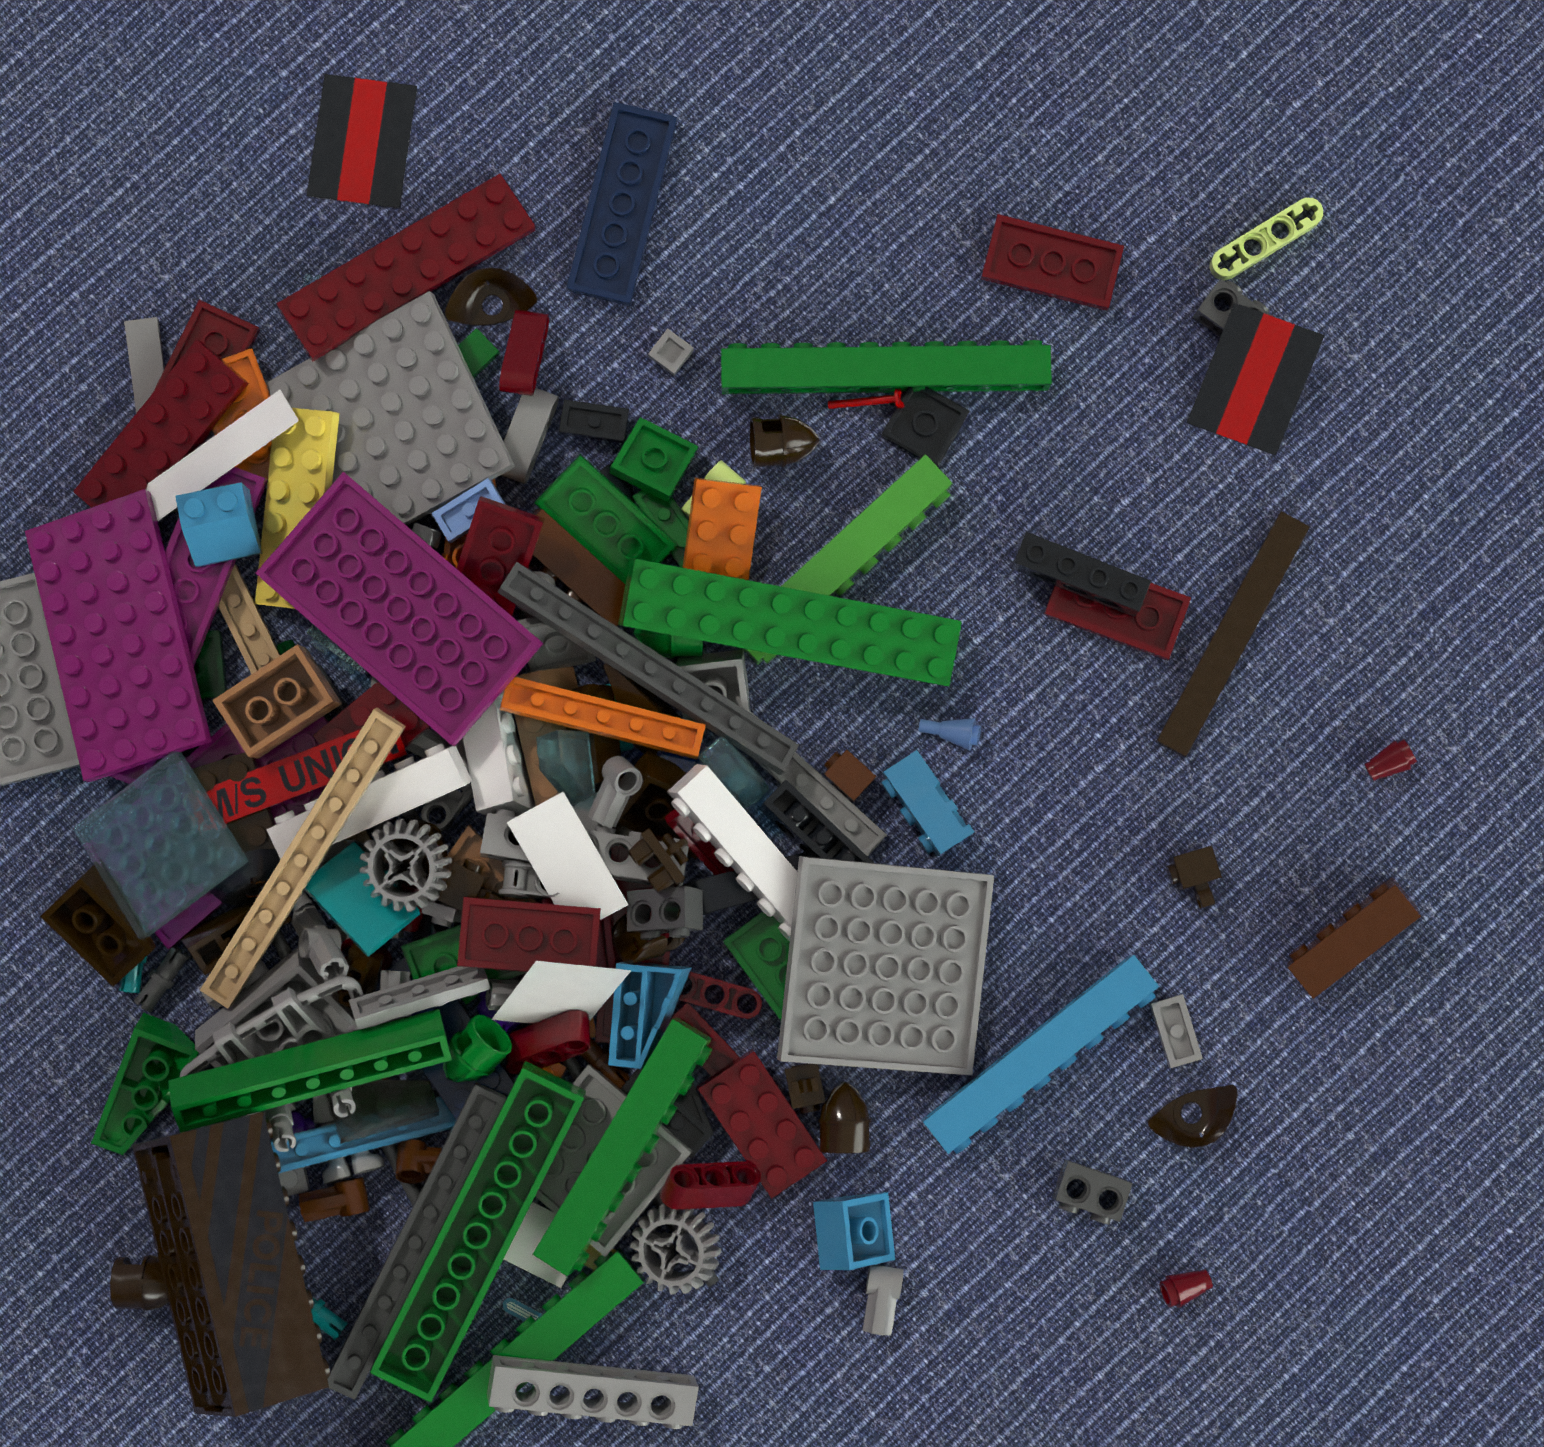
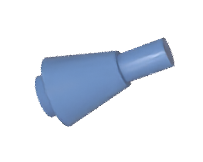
(959, 732)

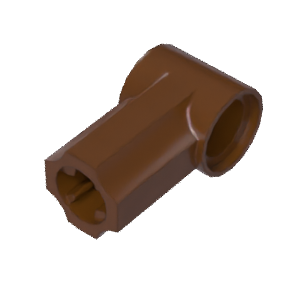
(414, 1161)
(342, 1199)

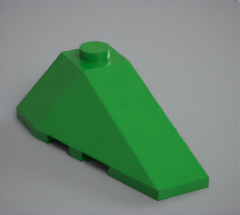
(141, 1086)

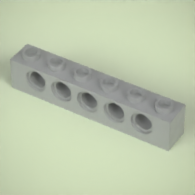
(497, 846)
(579, 1378)

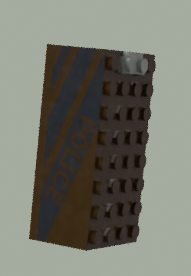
(231, 1266)

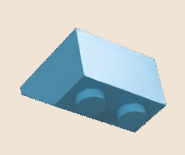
(219, 524)
(854, 1231)

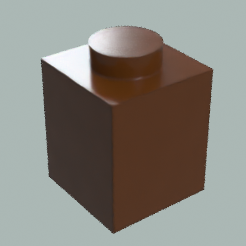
(848, 774)

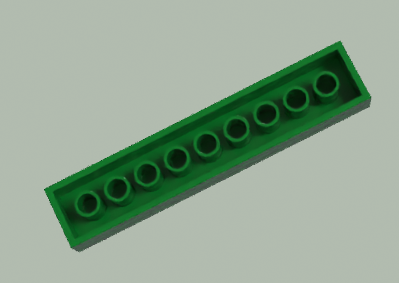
(789, 622)
(478, 1231)

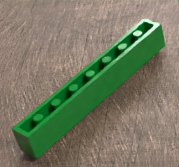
(308, 1070)
(622, 1147)

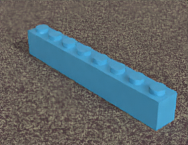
(1041, 1053)

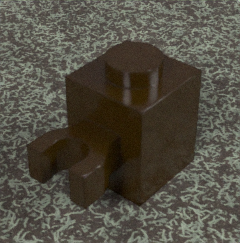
(1195, 870)
(467, 881)
(805, 1087)

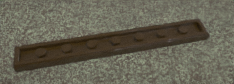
(1232, 634)

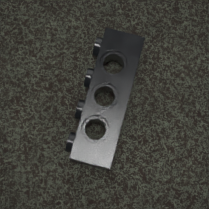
(1080, 574)
(808, 826)

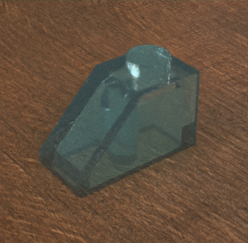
(567, 763)

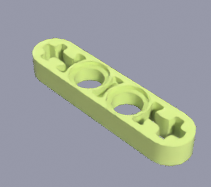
(1267, 240)

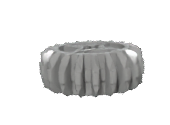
(415, 875)
(650, 1241)

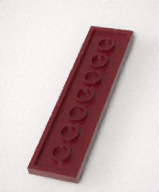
(406, 266)

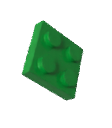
(653, 459)

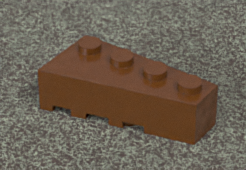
(578, 570)
(1353, 938)

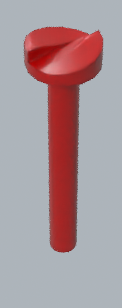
(896, 398)

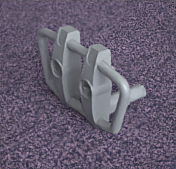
(306, 1027)

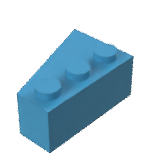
(925, 804)
(643, 1010)

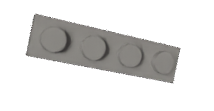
(418, 995)

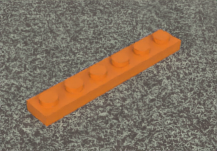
(603, 717)

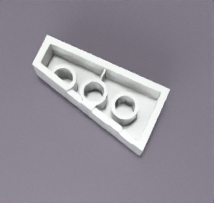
(497, 763)

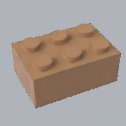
(277, 701)

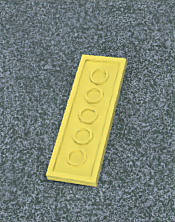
(297, 478)

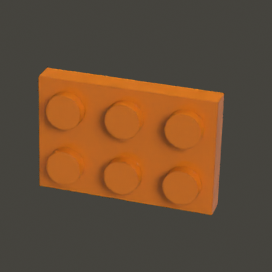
(722, 527)

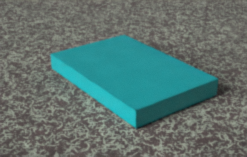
(341, 894)

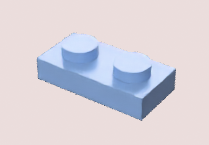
(458, 514)

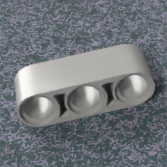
(528, 432)

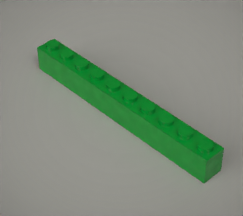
(885, 368)
(540, 1339)

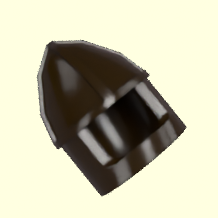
(780, 441)
(844, 1122)
(137, 1284)

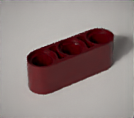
(524, 352)
(729, 1003)
(549, 1041)
(710, 1185)

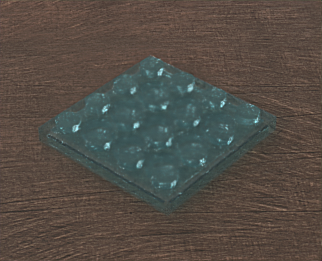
(160, 844)

